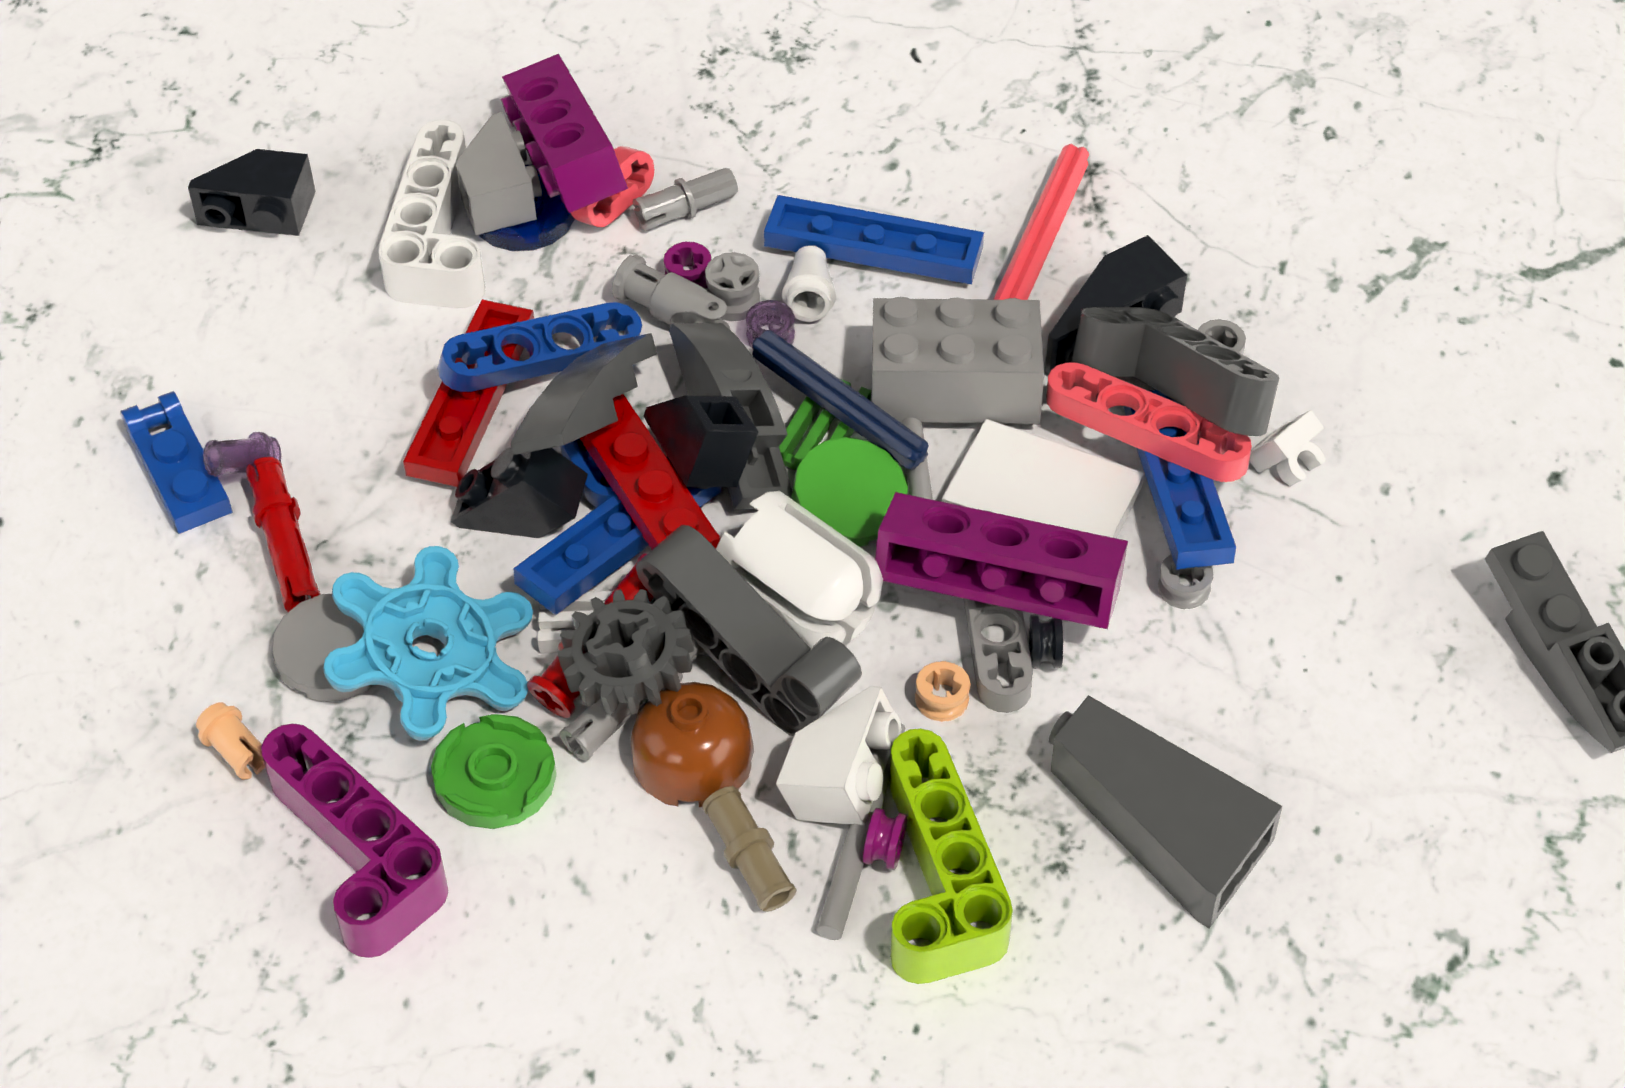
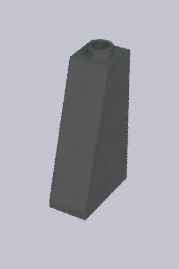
(1164, 805)

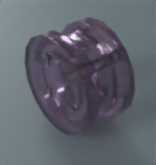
(770, 313)

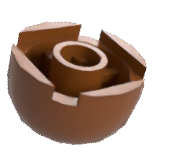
(691, 744)

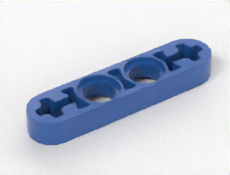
(537, 339)

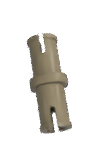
(749, 849)

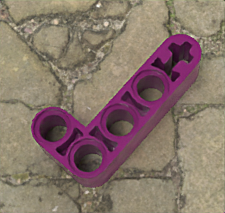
(345, 826)

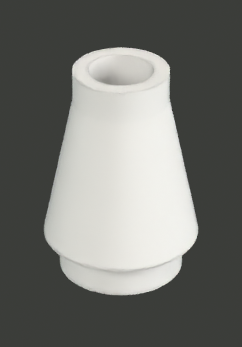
(809, 285)

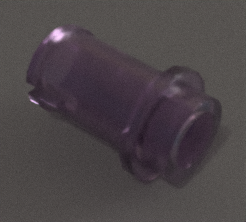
(235, 455)

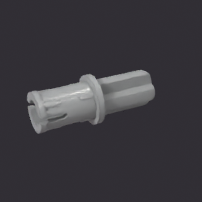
(684, 198)

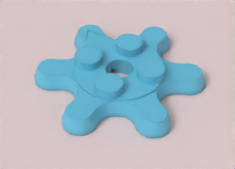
(434, 608)

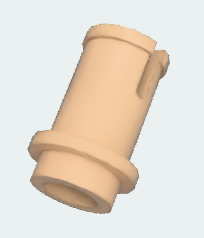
(223, 729)

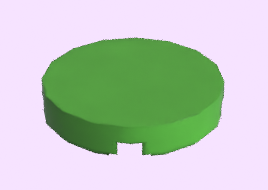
(848, 486)
(494, 771)

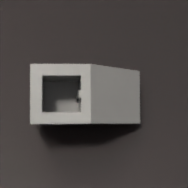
(494, 179)

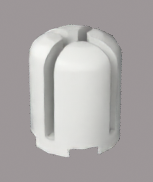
(805, 570)

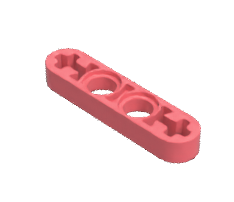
(1087, 394)

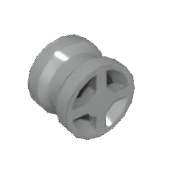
(735, 281)

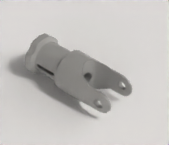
(667, 296)

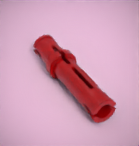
(279, 518)

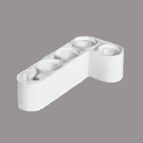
(416, 248)

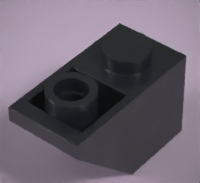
(256, 193)
(704, 438)
(520, 494)

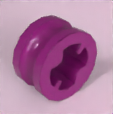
(688, 254)
(885, 838)

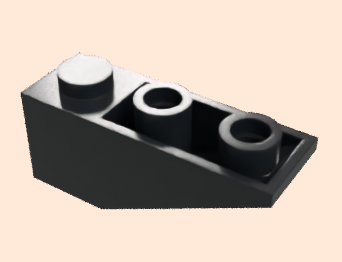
(1127, 277)

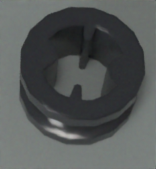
(1045, 641)

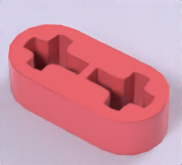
(638, 173)

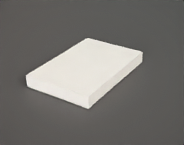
(1043, 482)

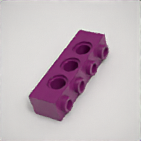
(562, 134)
(1000, 560)

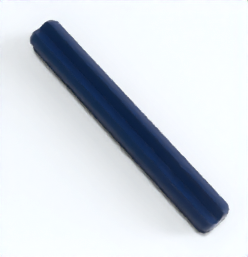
(840, 399)

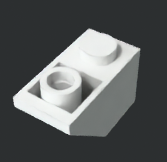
(840, 760)

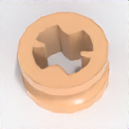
(939, 707)

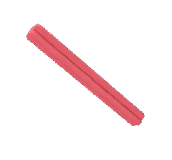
(1044, 224)

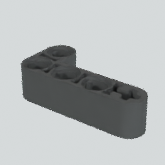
(1179, 364)
(746, 634)

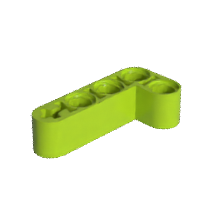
(939, 848)

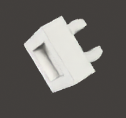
(1286, 445)

